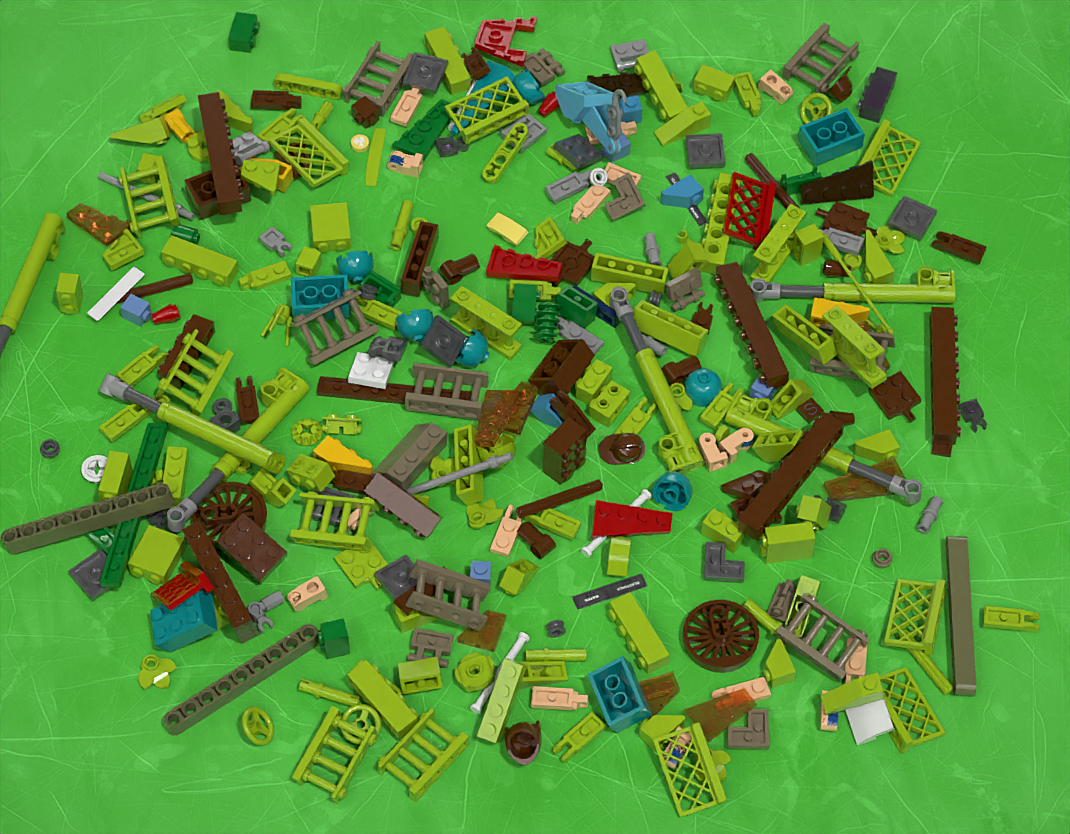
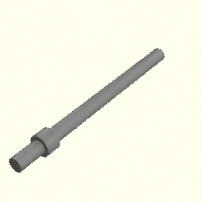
(116, 182)
(492, 462)

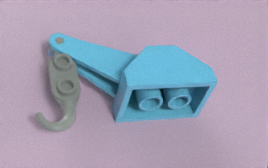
(596, 108)

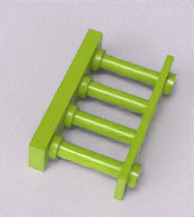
(167, 200)
(777, 245)
(488, 320)
(855, 347)
(213, 375)
(340, 539)
(324, 738)
(430, 772)

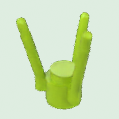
(280, 316)

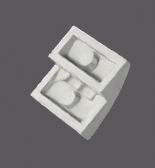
(869, 721)

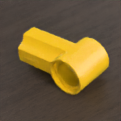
(177, 123)

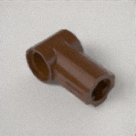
(456, 270)
(679, 371)
(539, 543)

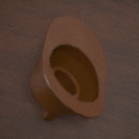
(842, 87)
(622, 448)

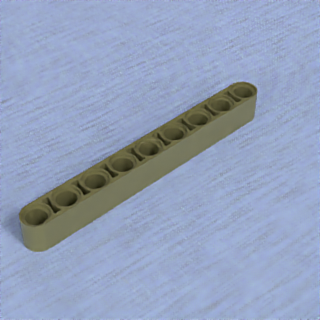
(87, 518)
(960, 616)
(237, 687)

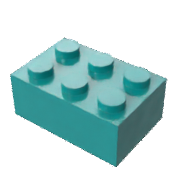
(831, 136)
(317, 291)
(185, 622)
(620, 694)

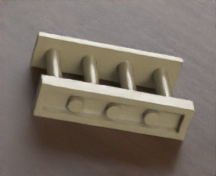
(811, 47)
(389, 90)
(349, 337)
(839, 368)
(442, 405)
(452, 581)
(821, 656)

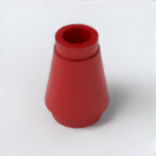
(548, 105)
(167, 314)

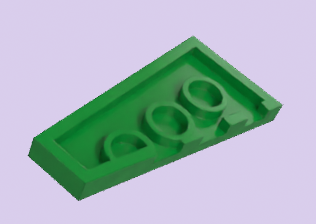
(423, 135)

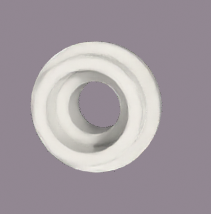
(602, 174)

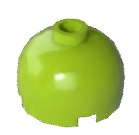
(503, 446)

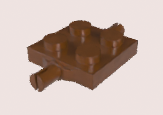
(846, 219)
(575, 262)
(896, 397)

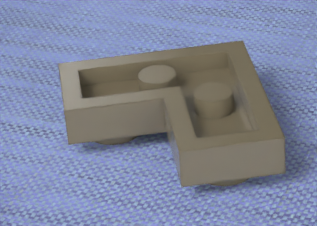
(629, 200)
(751, 737)

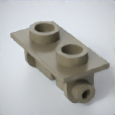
(782, 601)

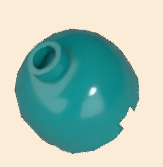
(528, 88)
(355, 265)
(414, 325)
(473, 350)
(702, 386)
(672, 491)

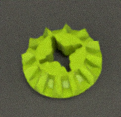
(306, 438)

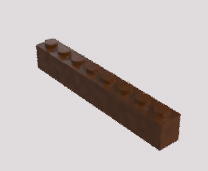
(220, 153)
(751, 325)
(943, 375)
(790, 476)

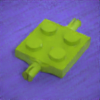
(361, 565)

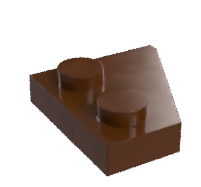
(747, 485)

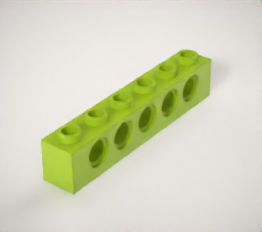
(716, 242)

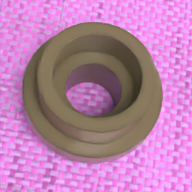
(882, 553)

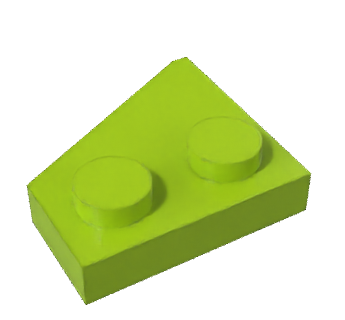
(548, 238)

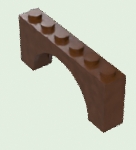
(221, 582)

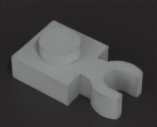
(275, 240)

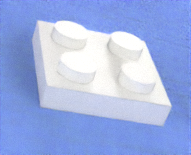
(370, 371)

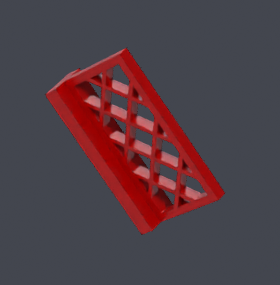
(761, 214)
(182, 586)

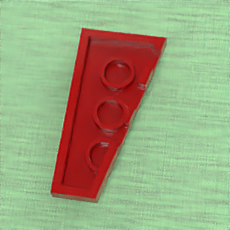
(518, 266)
(620, 519)

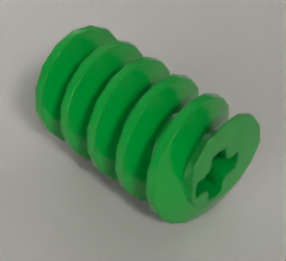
(546, 322)

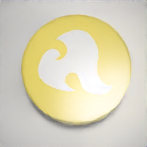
(360, 143)

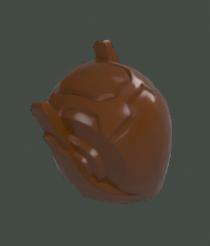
(523, 741)

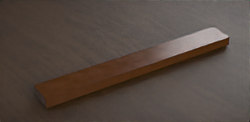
(392, 394)

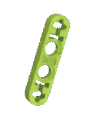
(325, 89)
(507, 154)

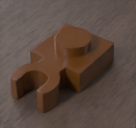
(704, 317)

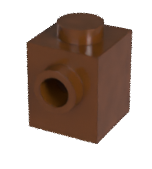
(365, 112)

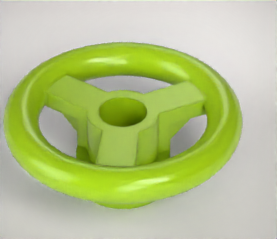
(824, 109)
(365, 709)
(255, 726)

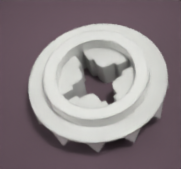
(90, 465)

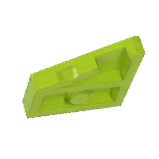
(261, 174)
(123, 251)

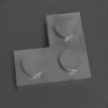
(720, 569)

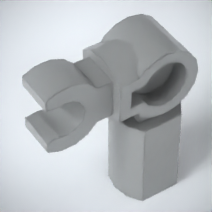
(268, 603)

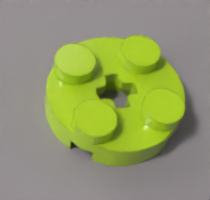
(195, 148)
(474, 682)

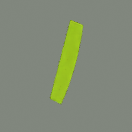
(374, 157)

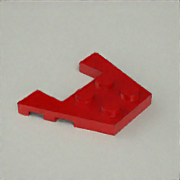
(497, 35)

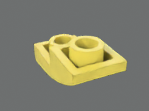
(507, 228)

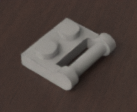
(627, 52)
(535, 129)
(248, 146)

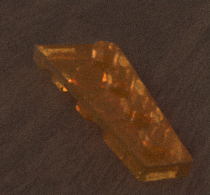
(495, 414)
(856, 487)

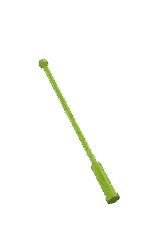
(837, 256)

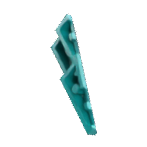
(497, 72)

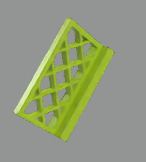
(491, 123)
(322, 147)
(875, 148)
(931, 621)
(900, 734)
(707, 765)

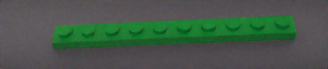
(126, 531)

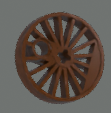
(226, 514)
(710, 636)

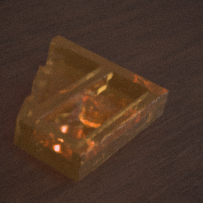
(488, 636)
(660, 691)

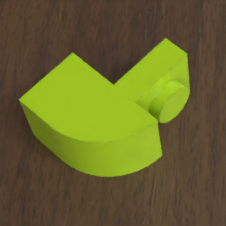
(272, 491)
(619, 556)

